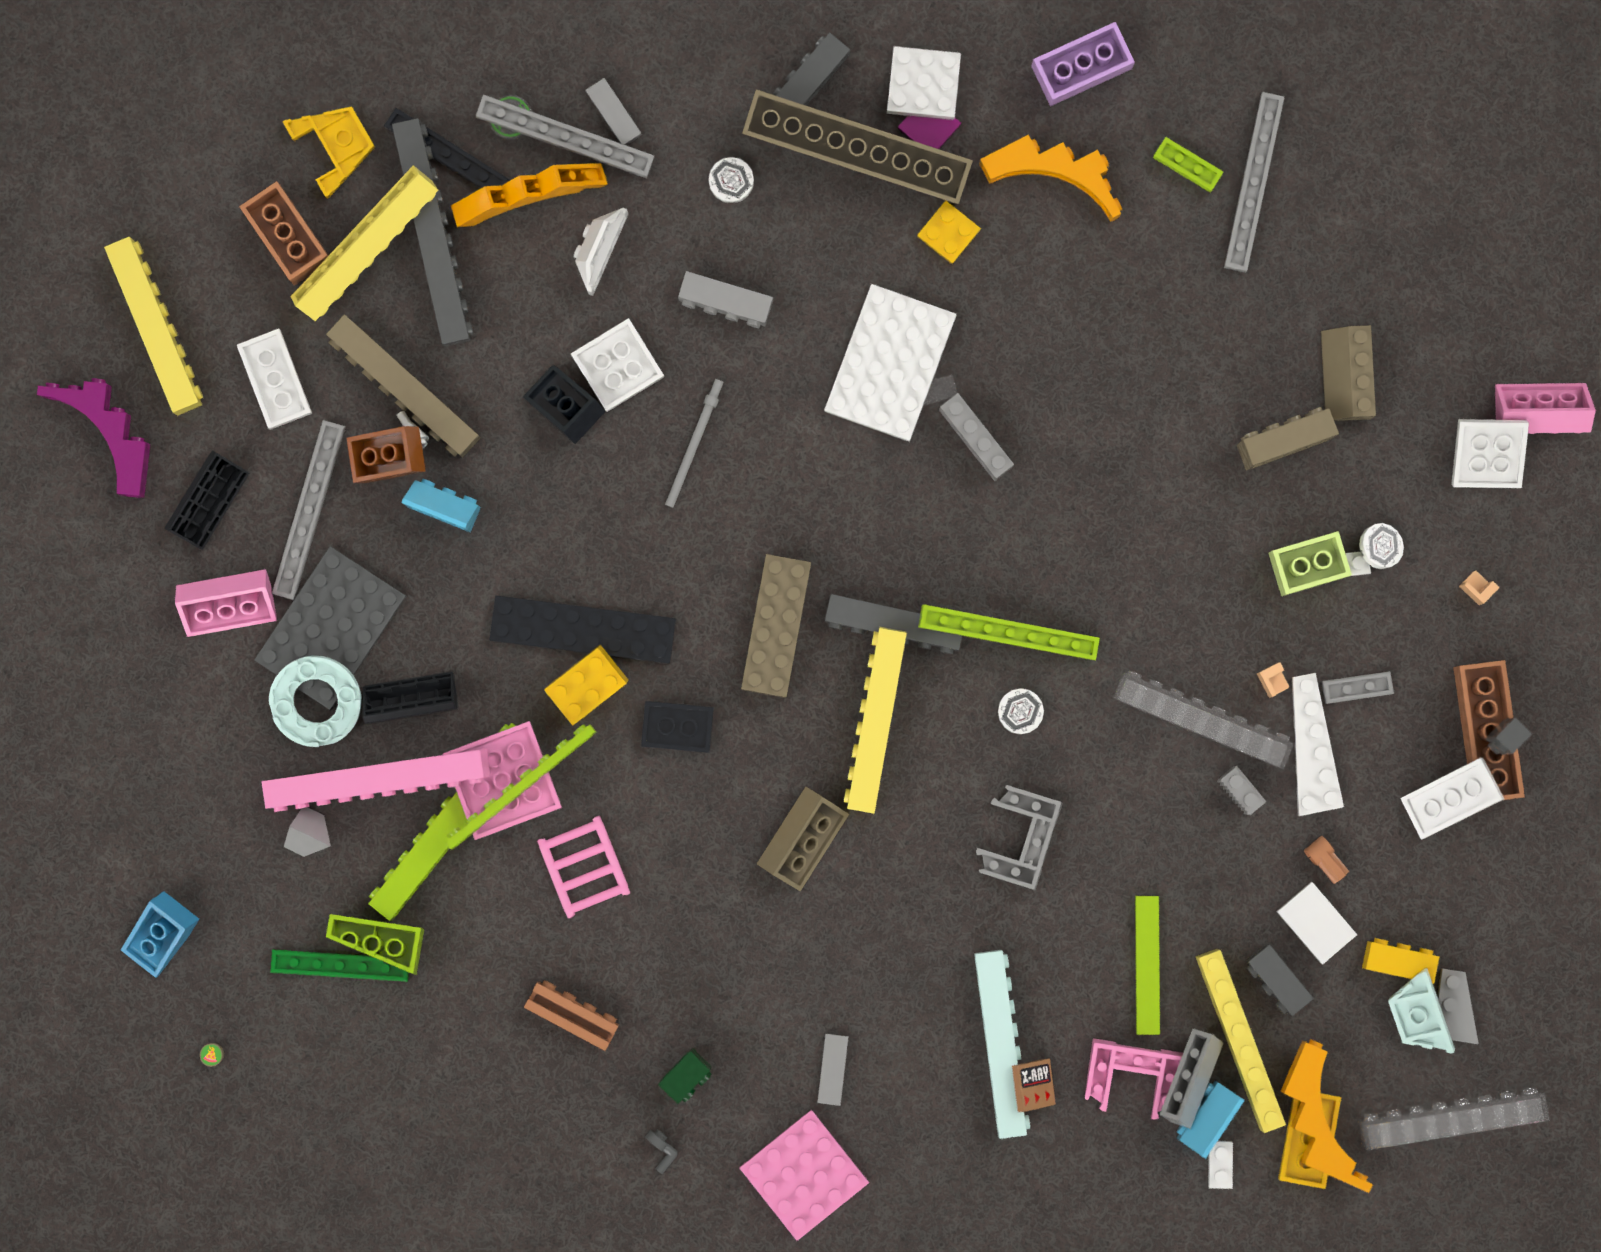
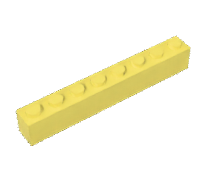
(364, 243)
(153, 325)
(876, 719)
(1240, 1040)

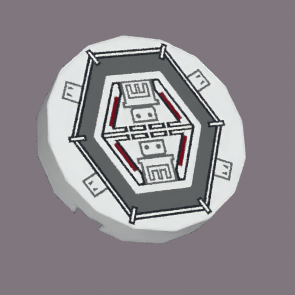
(731, 180)
(1381, 546)
(1020, 711)

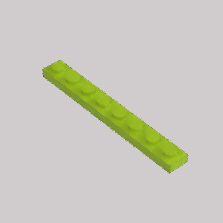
(1008, 632)
(511, 792)

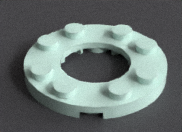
(295, 726)

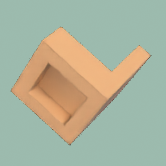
(1479, 588)
(1273, 680)

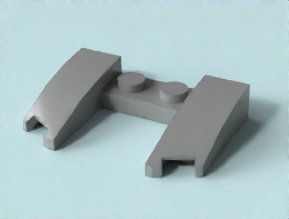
(1029, 867)

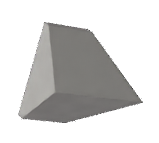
(307, 833)

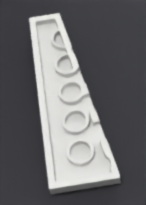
(1315, 766)

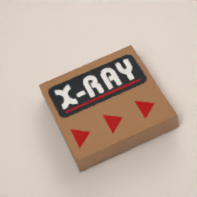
(1033, 1085)

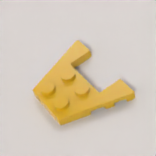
(341, 137)

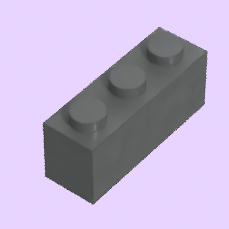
(1278, 980)

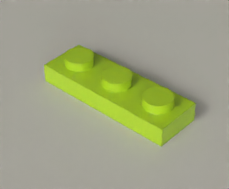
(1188, 164)

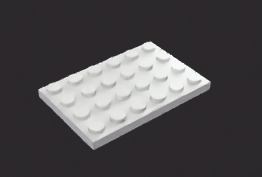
(890, 362)

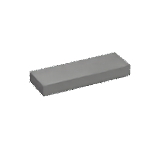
(613, 112)
(1357, 687)
(832, 1069)

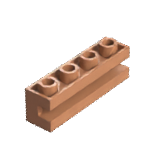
(571, 1015)

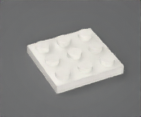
(923, 83)
(617, 365)
(1490, 453)

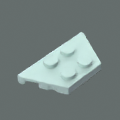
(1420, 1014)

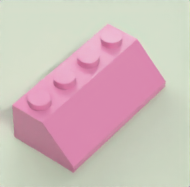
(1547, 406)
(225, 603)

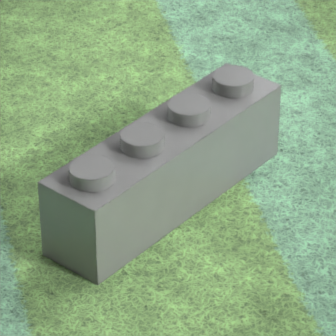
(725, 299)
(976, 437)
(1191, 1078)

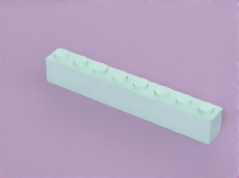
(1000, 1040)

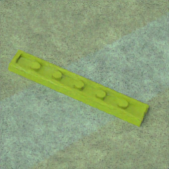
(1147, 965)

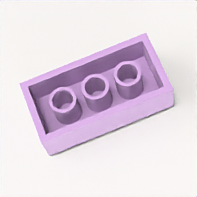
(1082, 64)

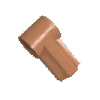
(1323, 855)

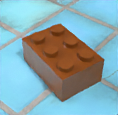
(386, 454)

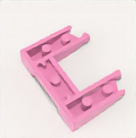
(1109, 1056)

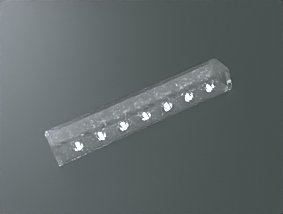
(1202, 720)
(1453, 1120)

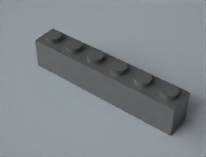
(868, 617)

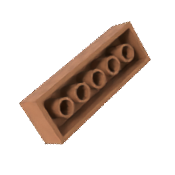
(1483, 705)

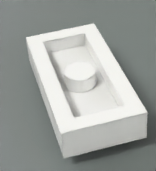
(1221, 1165)

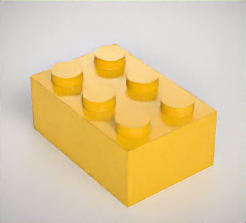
(586, 685)

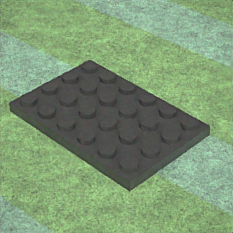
(333, 617)

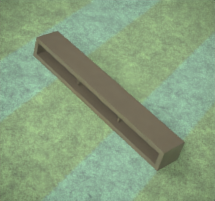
(402, 385)

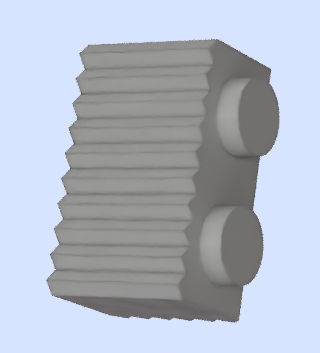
(1241, 790)

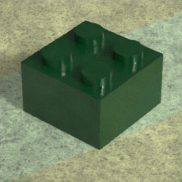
(685, 1075)

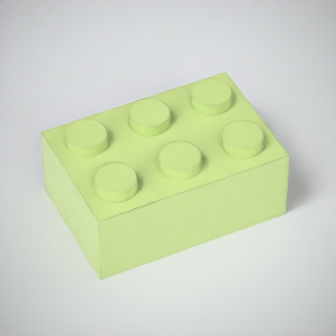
(1310, 563)

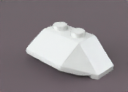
(598, 246)

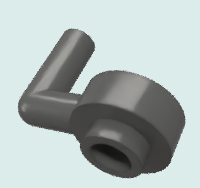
(658, 1140)

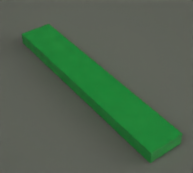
(335, 965)

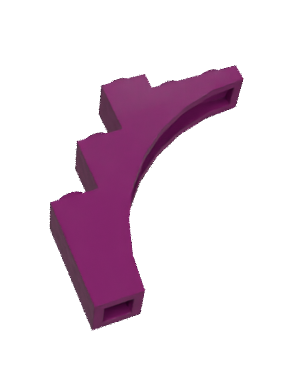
(130, 455)

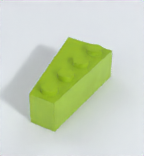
(385, 941)

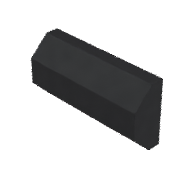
(207, 500)
(409, 697)

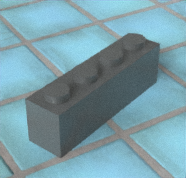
(814, 71)

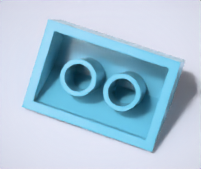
(442, 504)
(1211, 1120)

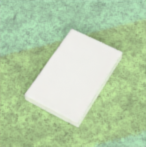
(1316, 923)

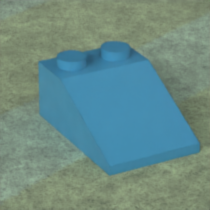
(159, 933)

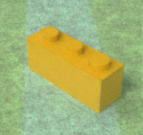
(1399, 959)

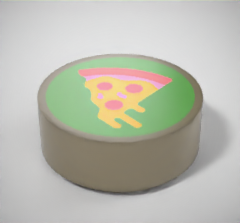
(211, 1054)

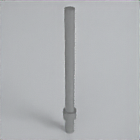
(710, 402)

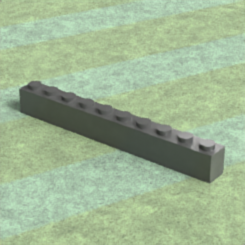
(434, 240)

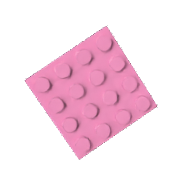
(508, 757)
(804, 1175)

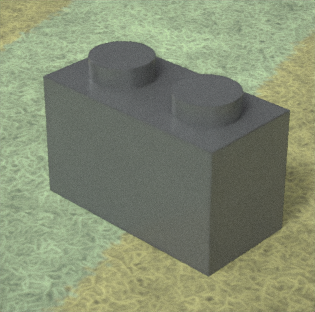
(1508, 736)

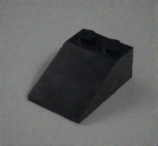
(564, 404)

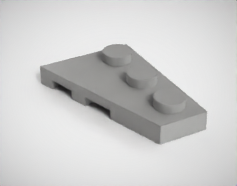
(1456, 1006)

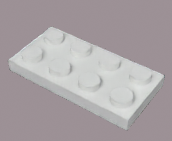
(274, 379)
(1452, 798)

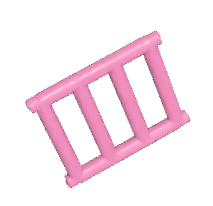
(612, 867)

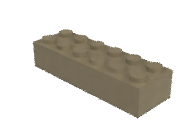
(776, 626)

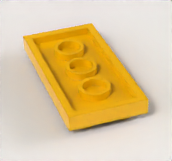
(1296, 1142)

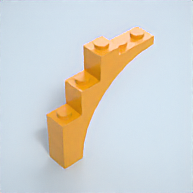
(1057, 162)

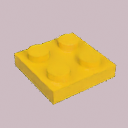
(948, 232)

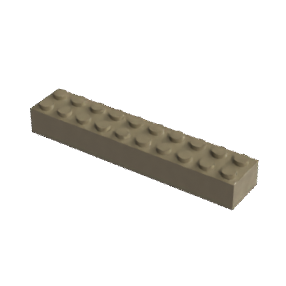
(857, 146)

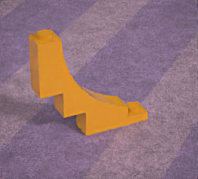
(527, 189)
(1322, 1150)

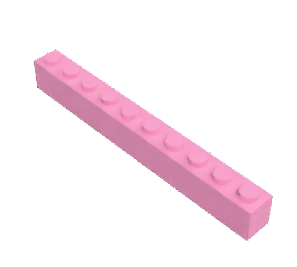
(376, 779)

